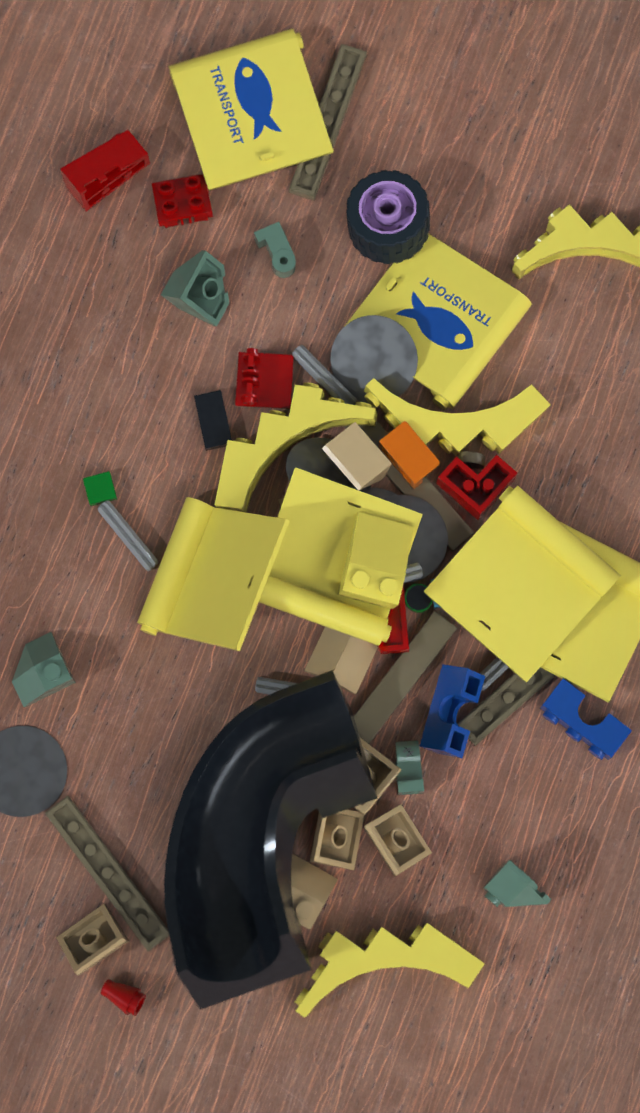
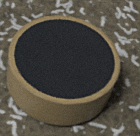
(472, 459)

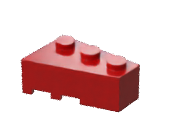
(104, 169)

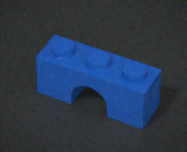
(453, 690)
(563, 708)

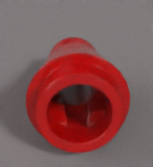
(125, 997)

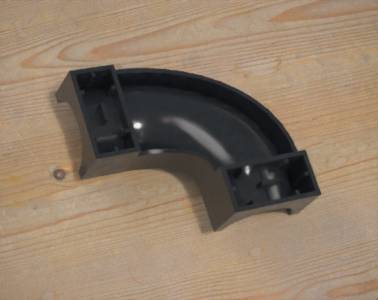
(237, 834)

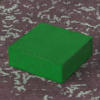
(99, 488)

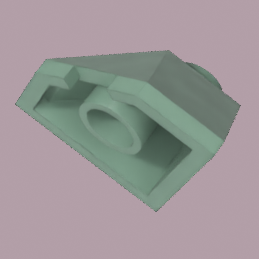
(199, 288)
(41, 670)
(513, 888)

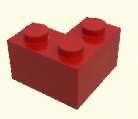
(475, 491)

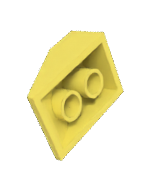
(376, 561)

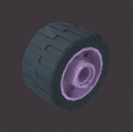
(388, 216)

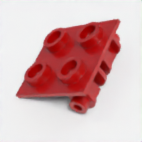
(182, 199)
(264, 379)

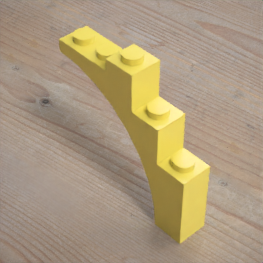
(573, 237)
(309, 414)
(456, 431)
(346, 960)

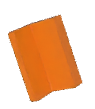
(408, 454)

